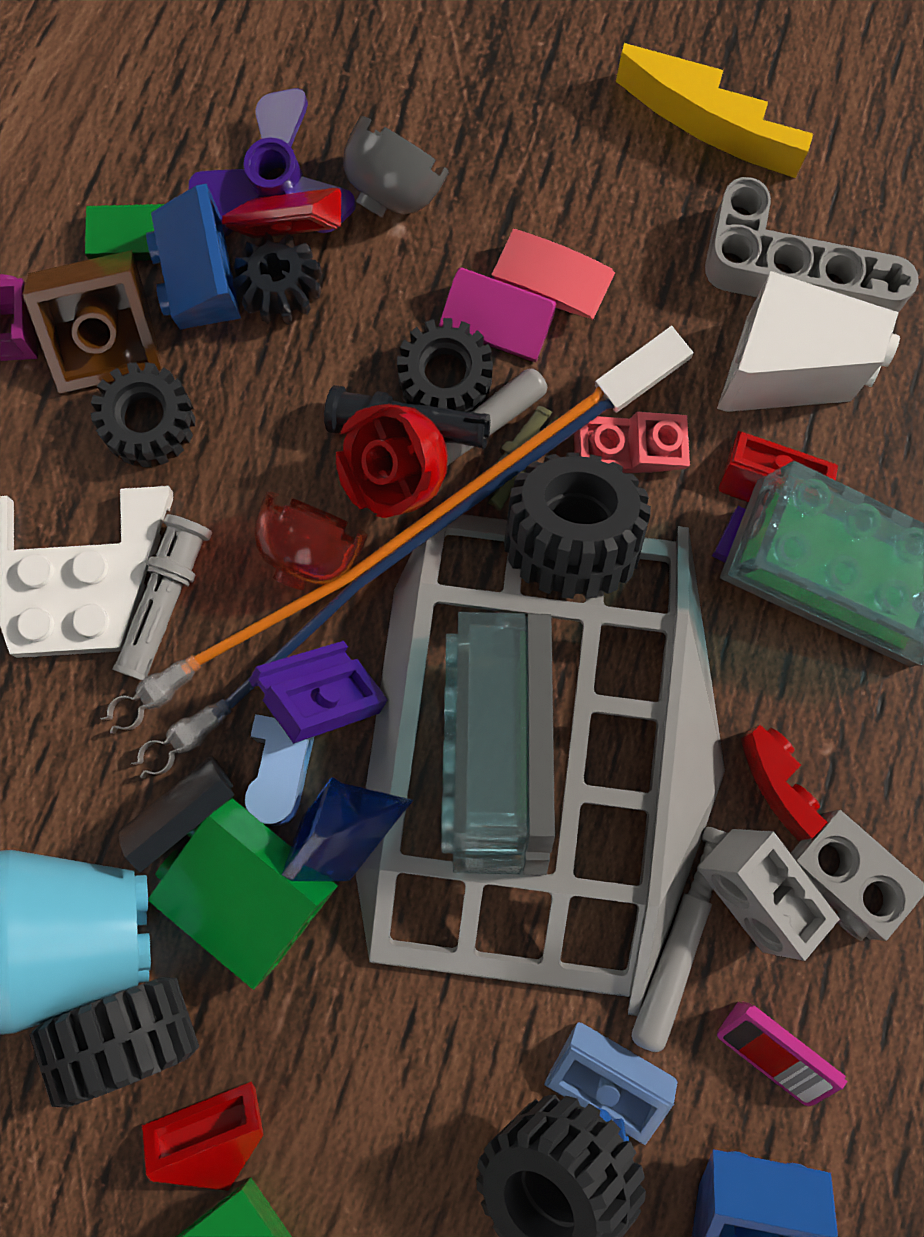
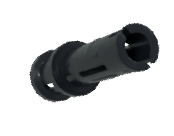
(454, 425)

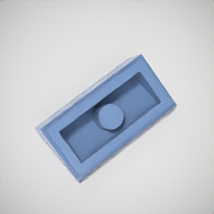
(613, 1080)

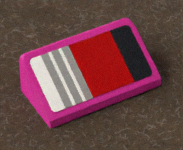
(779, 1055)

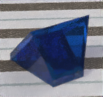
(341, 832)

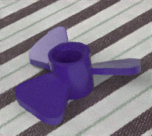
(278, 120)

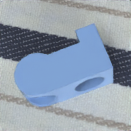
(281, 775)

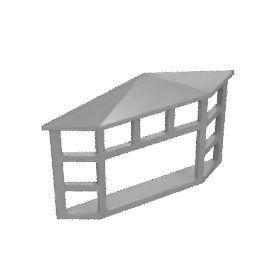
(678, 804)

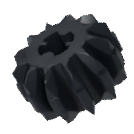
(273, 260)

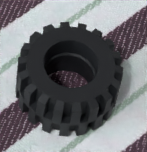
(576, 525)
(113, 1042)
(560, 1174)

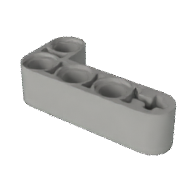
(884, 277)

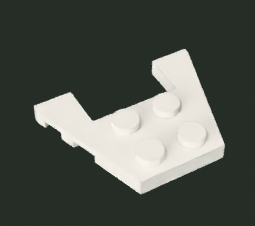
(78, 594)

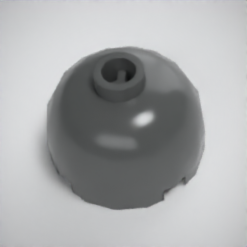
(390, 171)

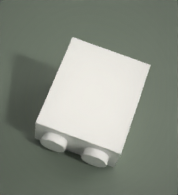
(807, 347)

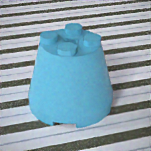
(67, 936)

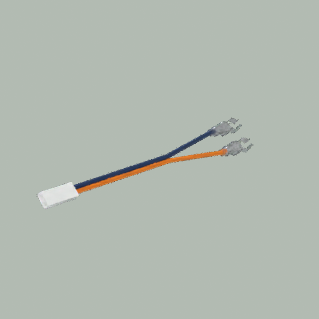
(618, 388)

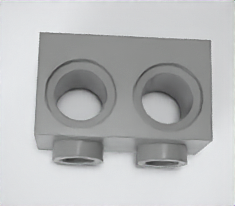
(861, 863)
(768, 893)

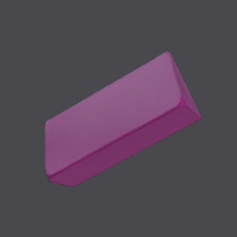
(501, 312)

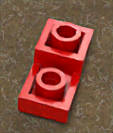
(771, 766)

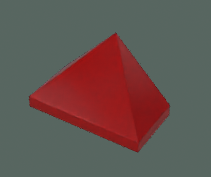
(205, 1141)

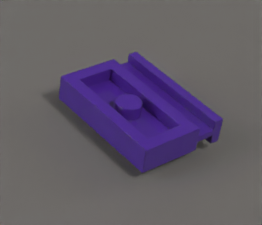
(318, 691)

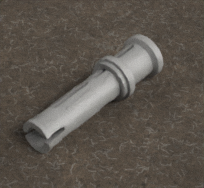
(169, 573)

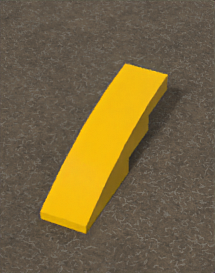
(730, 121)

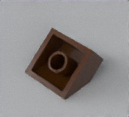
(91, 319)

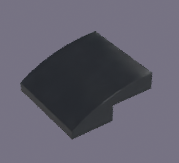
(175, 814)

